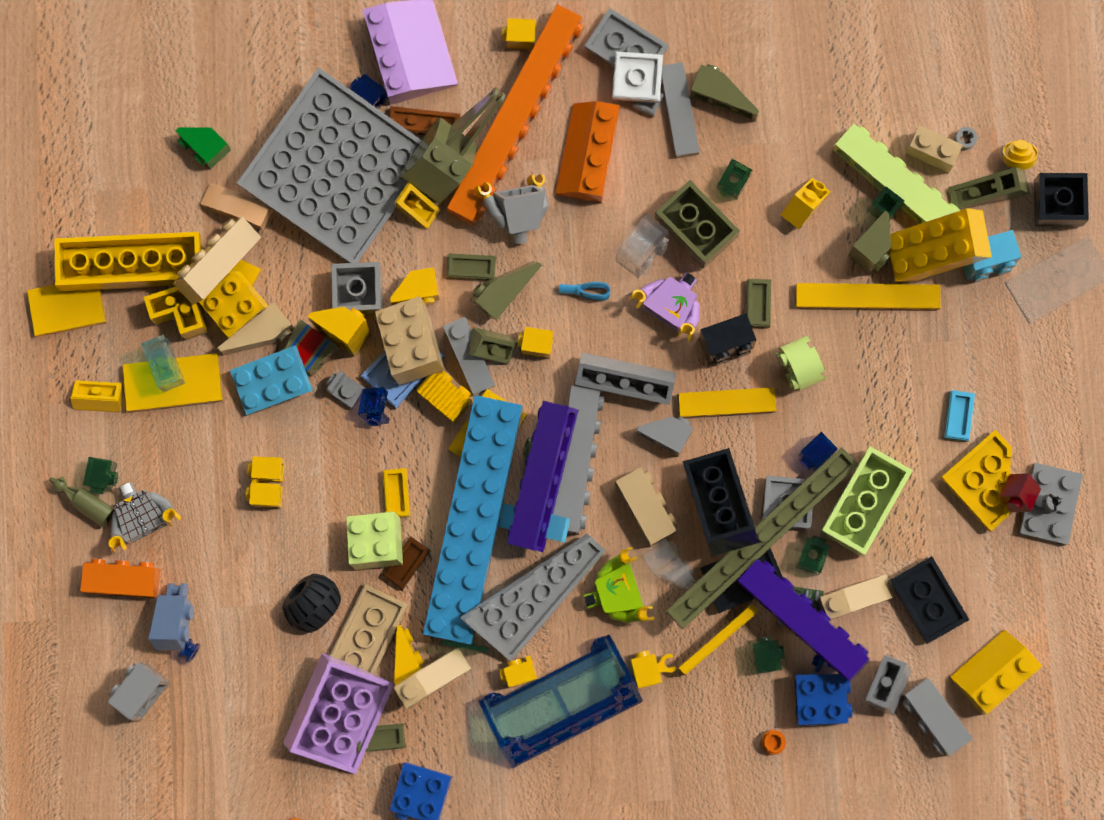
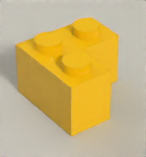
(174, 305)

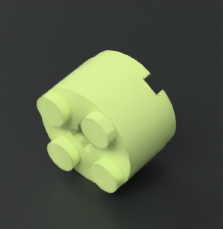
(801, 363)

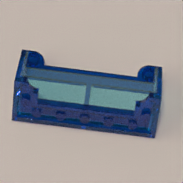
(561, 703)

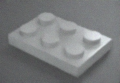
(621, 35)

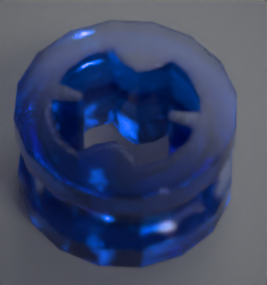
(190, 650)

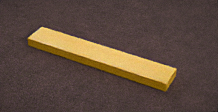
(868, 296)

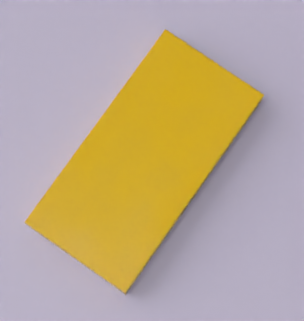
(201, 384)

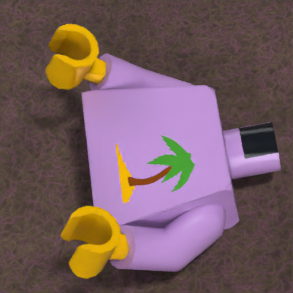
(671, 303)

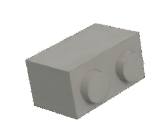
(888, 685)

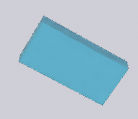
(959, 415)

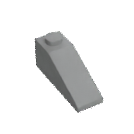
(473, 367)

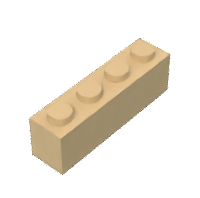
(216, 260)

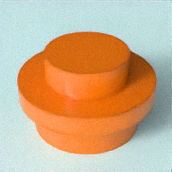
(773, 742)

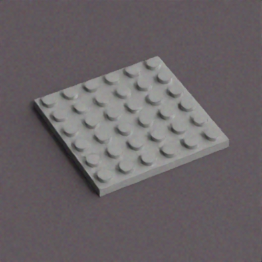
(332, 167)

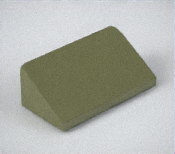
(491, 345)

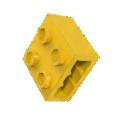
(233, 303)

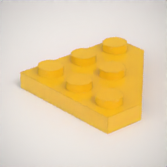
(980, 479)

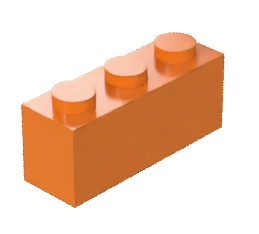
(120, 579)

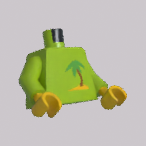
(618, 591)

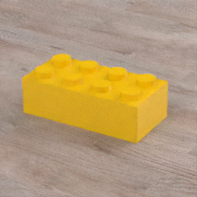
(939, 245)

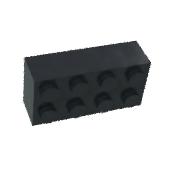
(720, 502)

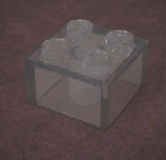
(642, 246)

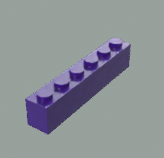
(542, 476)
(803, 620)

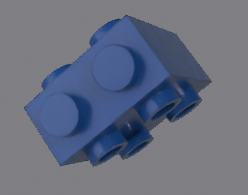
(822, 699)
(420, 793)

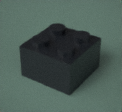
(1061, 199)
(727, 339)

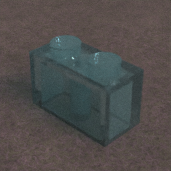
(163, 363)

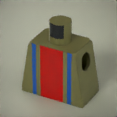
(312, 346)

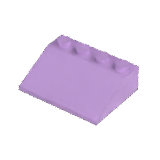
(410, 49)
(337, 713)

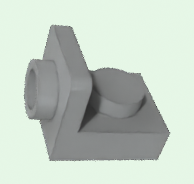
(344, 389)

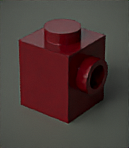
(1020, 492)

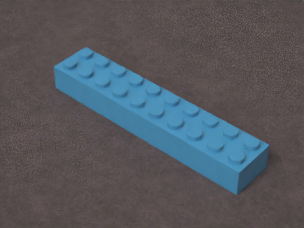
(473, 517)

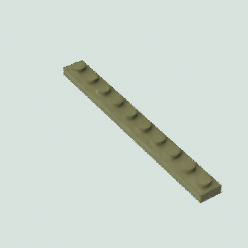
(767, 532)

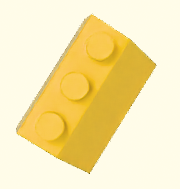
(342, 326)
(995, 672)

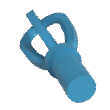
(578, 290)

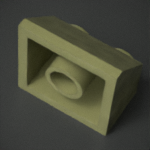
(872, 247)

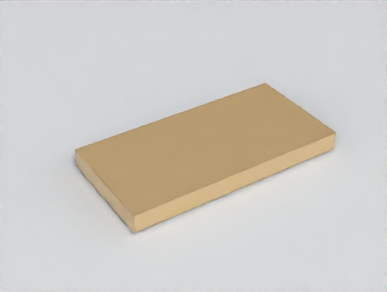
(369, 629)

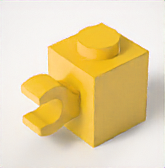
(647, 669)

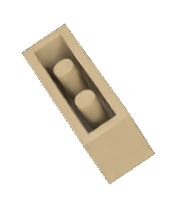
(647, 506)

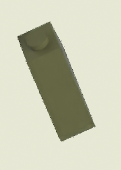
(718, 90)
(990, 189)
(497, 293)

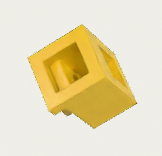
(518, 672)

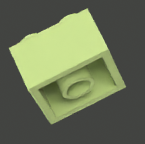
(374, 540)

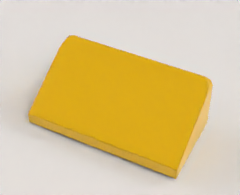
(97, 396)

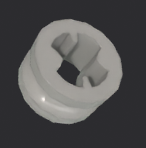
(968, 131)

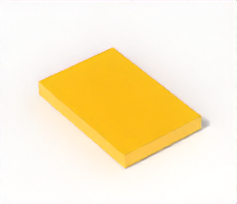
(64, 311)

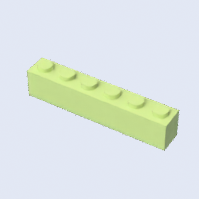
(884, 170)

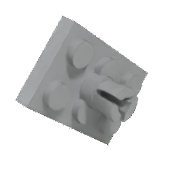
(1055, 505)

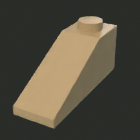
(261, 331)
(856, 597)
(432, 678)

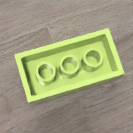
(866, 501)

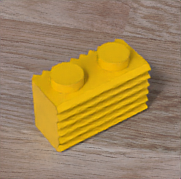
(445, 396)

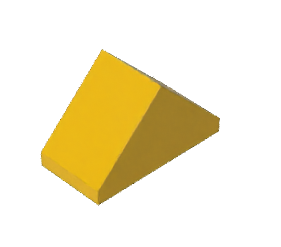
(416, 206)

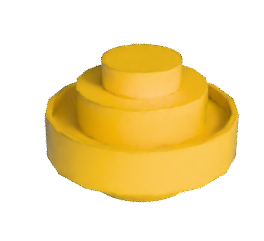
(1020, 154)

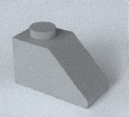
(667, 433)

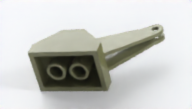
(446, 153)

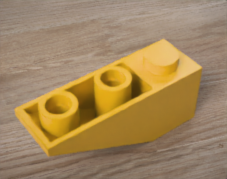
(406, 660)

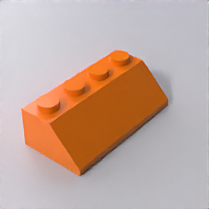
(588, 150)

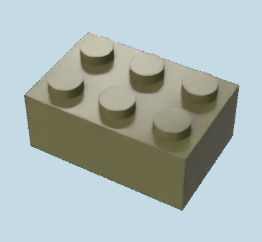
(696, 224)

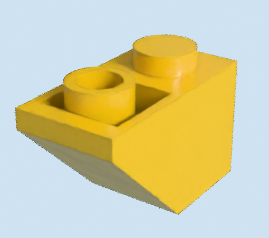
(805, 203)
(416, 284)

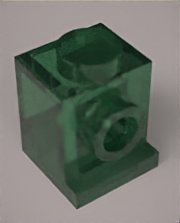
(738, 171)
(813, 565)

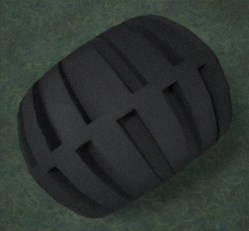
(311, 603)

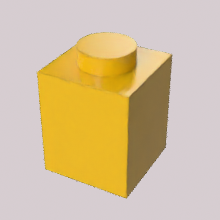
(520, 33)
(536, 342)

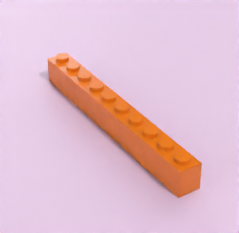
(516, 113)

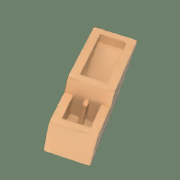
(236, 205)

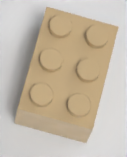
(409, 340)

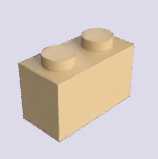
(934, 149)

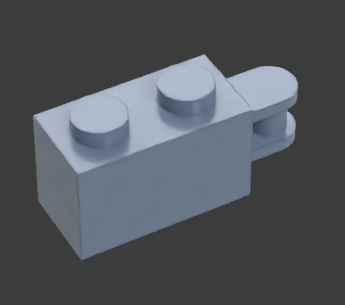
(172, 619)

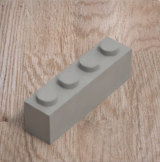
(625, 378)

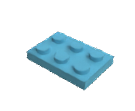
(271, 380)

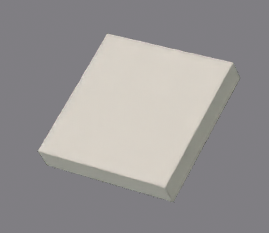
(637, 77)

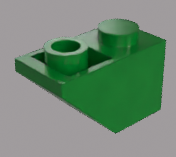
(205, 142)

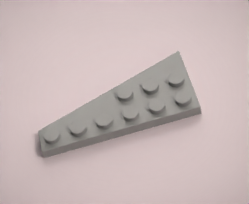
(524, 606)

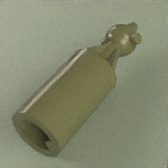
(84, 502)

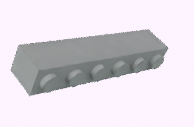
(577, 470)

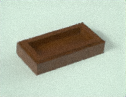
(413, 556)

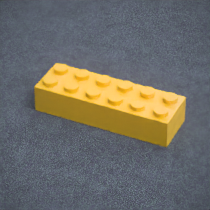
(123, 260)

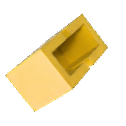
(265, 494)

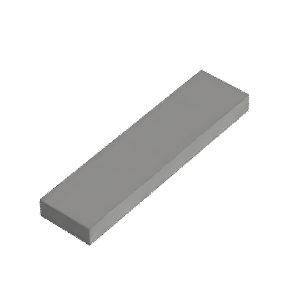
(679, 110)

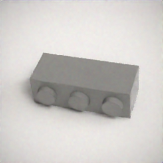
(936, 717)

